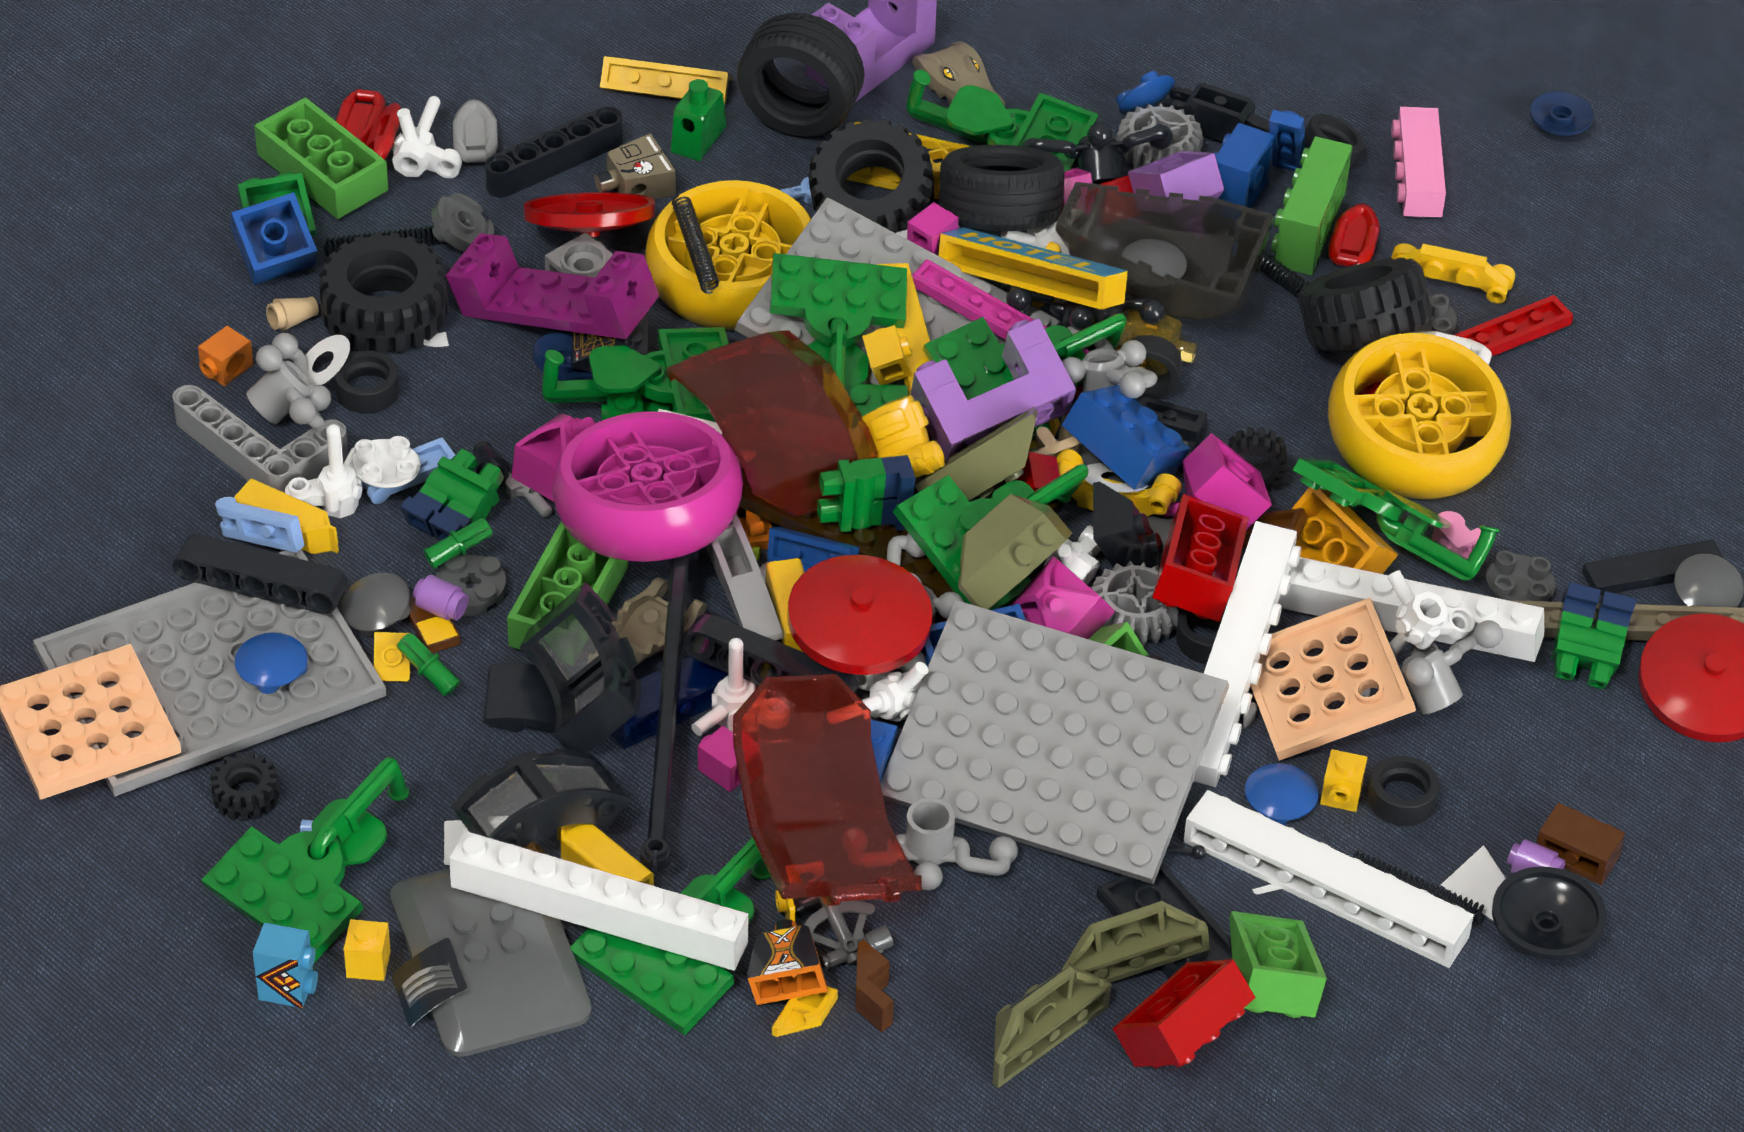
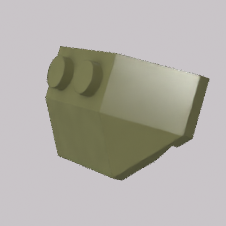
(988, 460)
(1007, 548)
(1138, 942)
(1045, 1019)

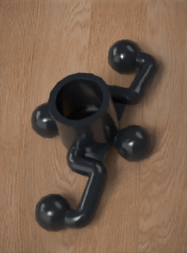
(1100, 150)
(1083, 316)

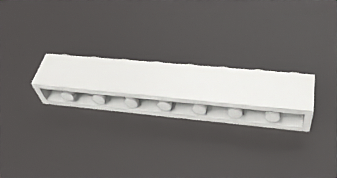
(1325, 587)
(1245, 637)
(1329, 878)
(599, 900)

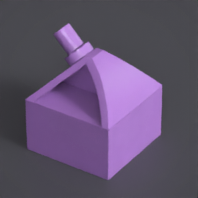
(1183, 173)

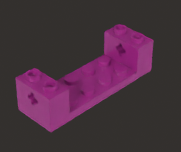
(495, 288)

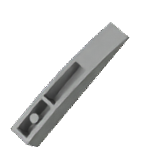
(743, 581)

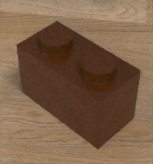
(1584, 842)

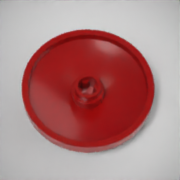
(589, 211)
(859, 614)
(1696, 676)

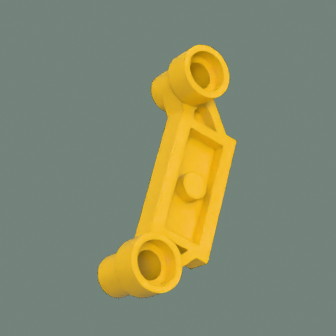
(1460, 269)
(1148, 501)

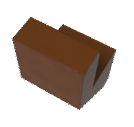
(870, 981)

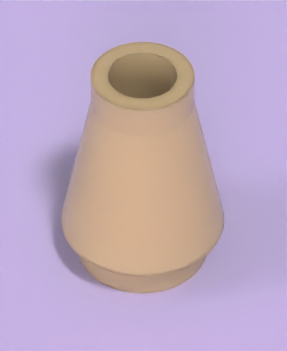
(289, 312)

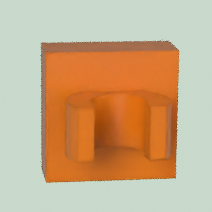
(756, 529)

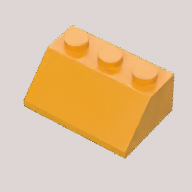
(1340, 536)

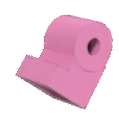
(1458, 536)

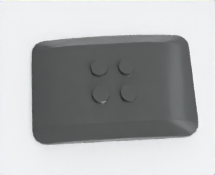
(511, 958)

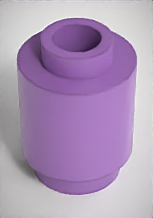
(440, 598)
(1533, 855)

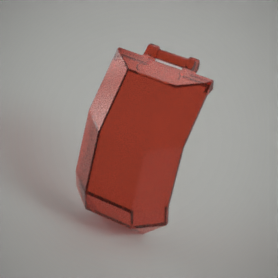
(779, 414)
(817, 792)

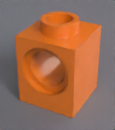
(225, 356)

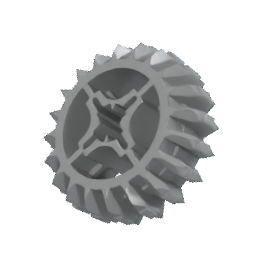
(1185, 131)
(1130, 595)

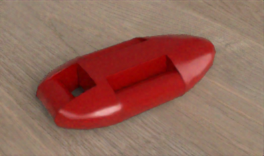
(360, 117)
(384, 131)
(1354, 236)

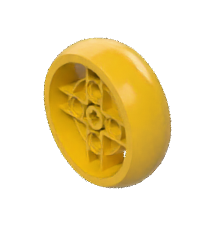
(741, 230)
(1419, 415)

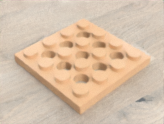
(1346, 685)
(75, 738)

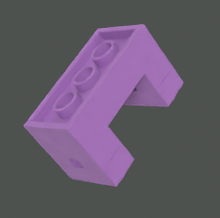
(884, 35)
(1037, 382)

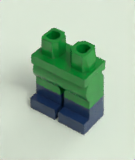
(865, 492)
(453, 496)
(1586, 646)

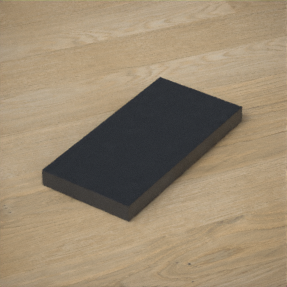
(1129, 894)

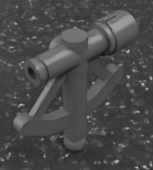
(847, 946)

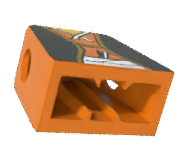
(785, 964)

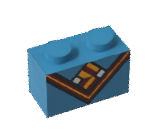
(284, 965)

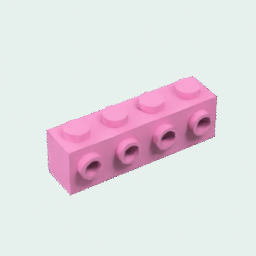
(1420, 162)

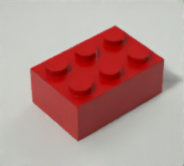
(1184, 1014)

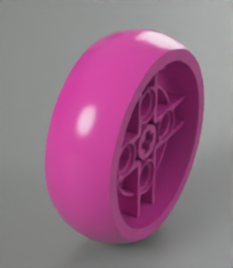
(647, 486)

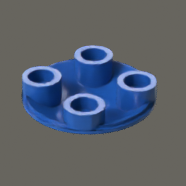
(1150, 91)
(271, 661)
(1281, 792)

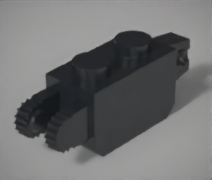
(1216, 109)

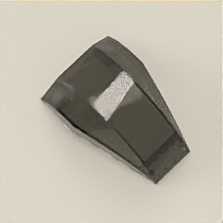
(1216, 237)

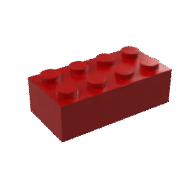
(1200, 558)

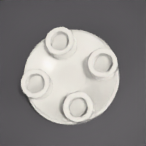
(385, 462)

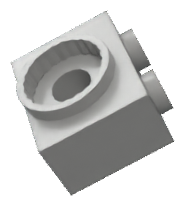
(578, 257)

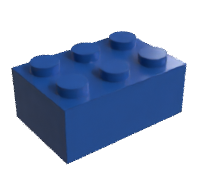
(1125, 436)

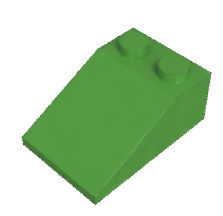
(1277, 964)

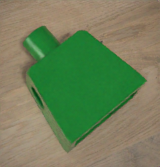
(697, 120)

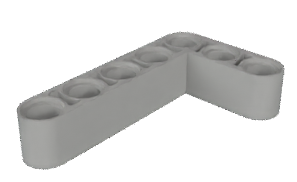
(245, 448)

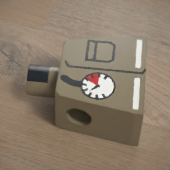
(638, 169)

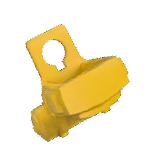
(901, 430)

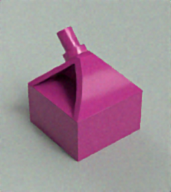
(539, 452)
(1223, 479)
(1063, 602)

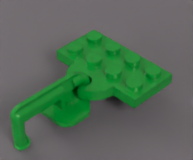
(983, 117)
(839, 305)
(978, 358)
(627, 371)
(1354, 490)
(943, 515)
(301, 876)
(664, 982)

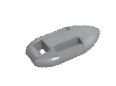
(475, 132)

